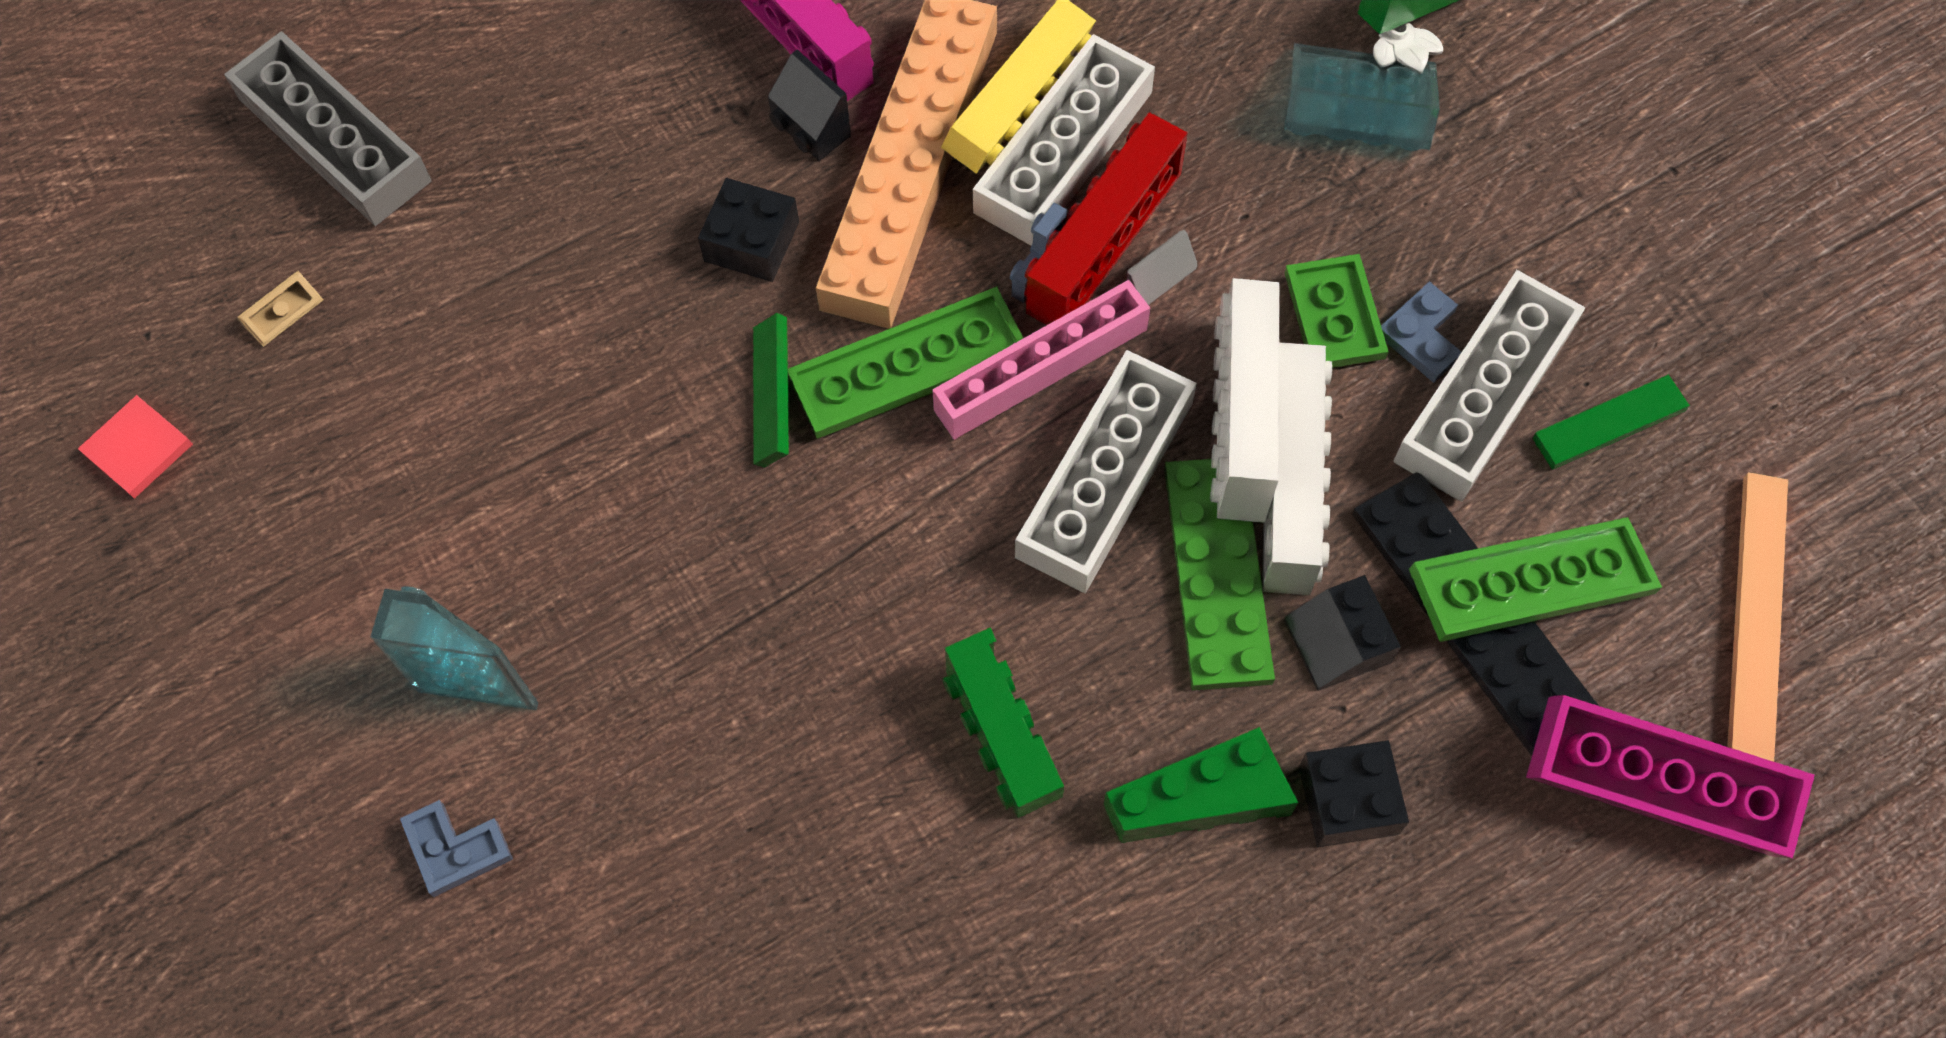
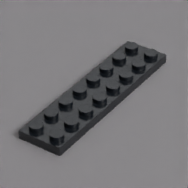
(1510, 664)

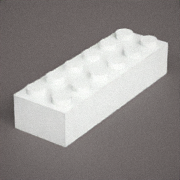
(1064, 137)
(1488, 385)
(1246, 401)
(1105, 471)
(1297, 517)

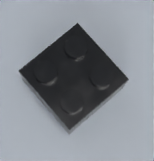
(749, 229)
(1353, 793)

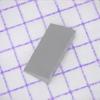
(1163, 267)

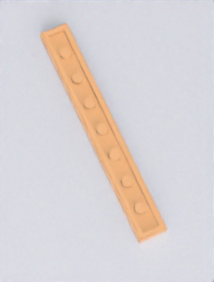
(1758, 616)

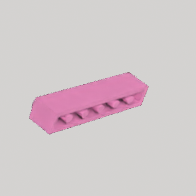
(1040, 359)

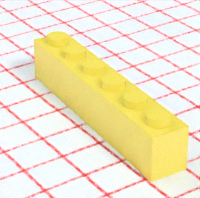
(1018, 85)

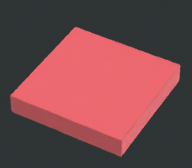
(135, 446)

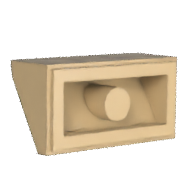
(280, 308)

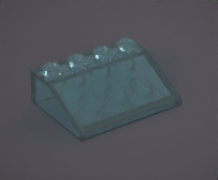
(1356, 99)
(444, 653)

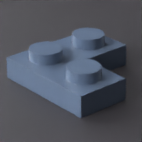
(1042, 229)
(1414, 334)
(448, 858)

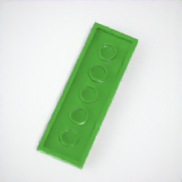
(901, 362)
(1534, 579)
(1217, 585)

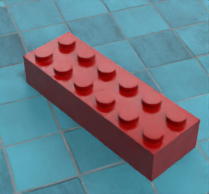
(1105, 220)

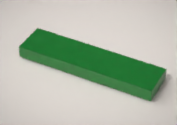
(770, 391)
(1610, 422)

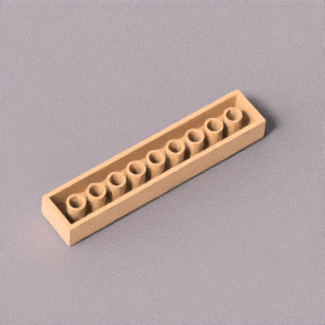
(906, 162)

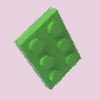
(1337, 309)

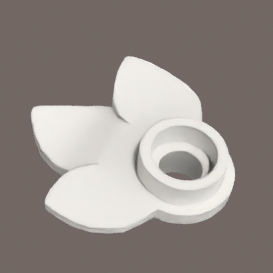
(1407, 46)

